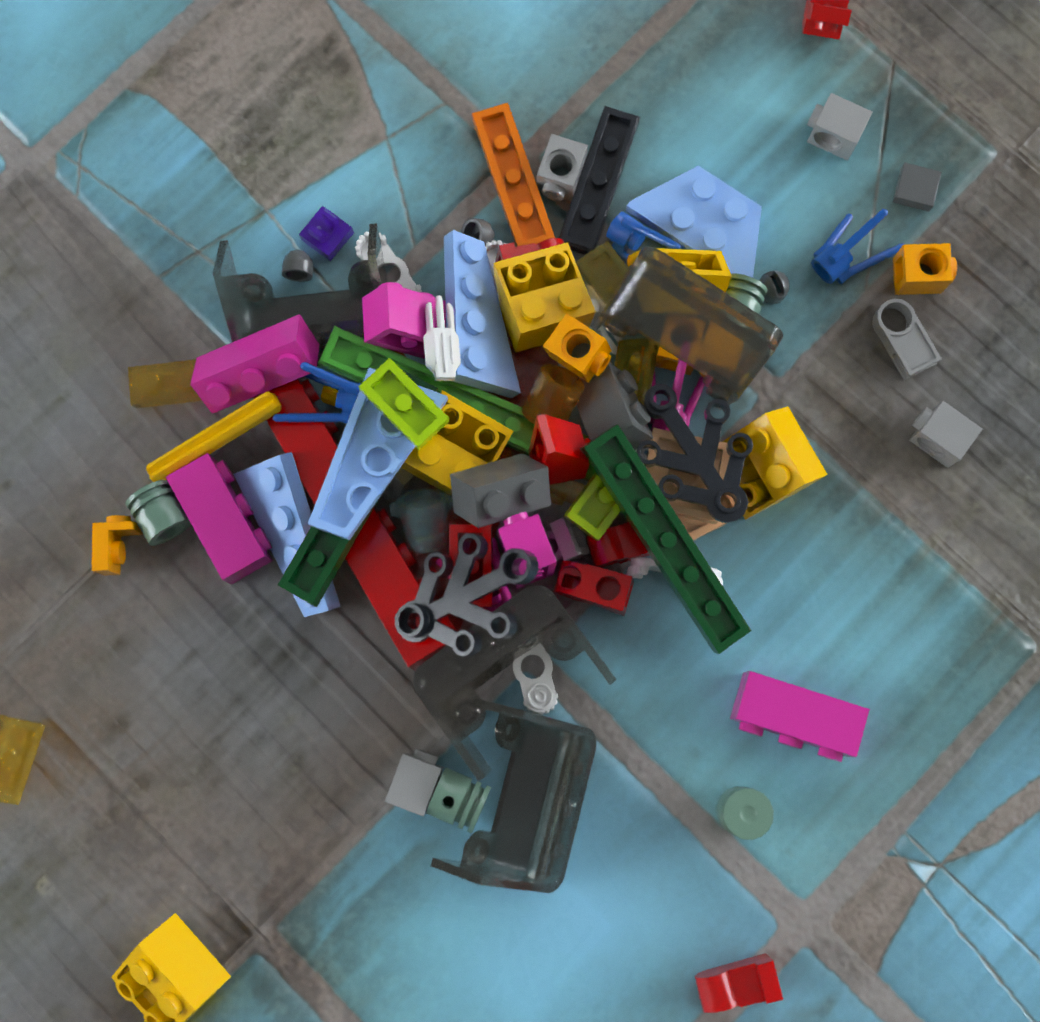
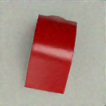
(826, 18)

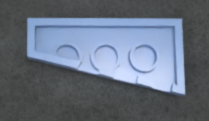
(477, 317)
(362, 466)
(283, 513)

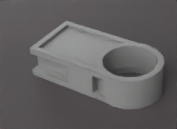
(909, 349)

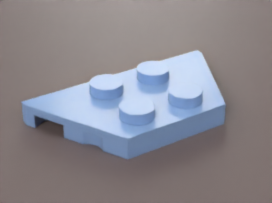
(703, 215)

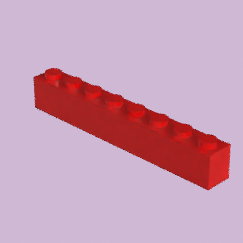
(375, 556)

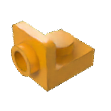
(107, 547)

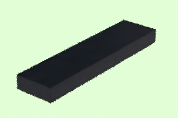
(599, 180)

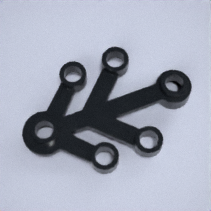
(698, 459)
(460, 596)

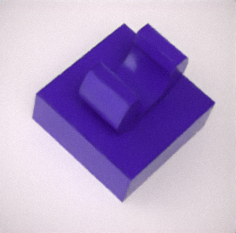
(326, 233)

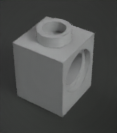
(838, 126)
(564, 154)
(944, 433)
(415, 782)

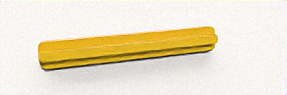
(215, 436)

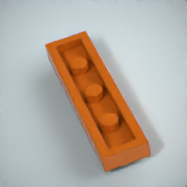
(512, 175)

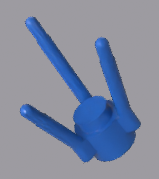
(629, 234)
(834, 262)
(345, 397)

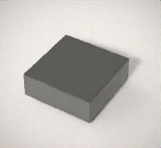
(917, 187)

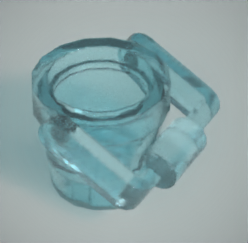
(423, 518)

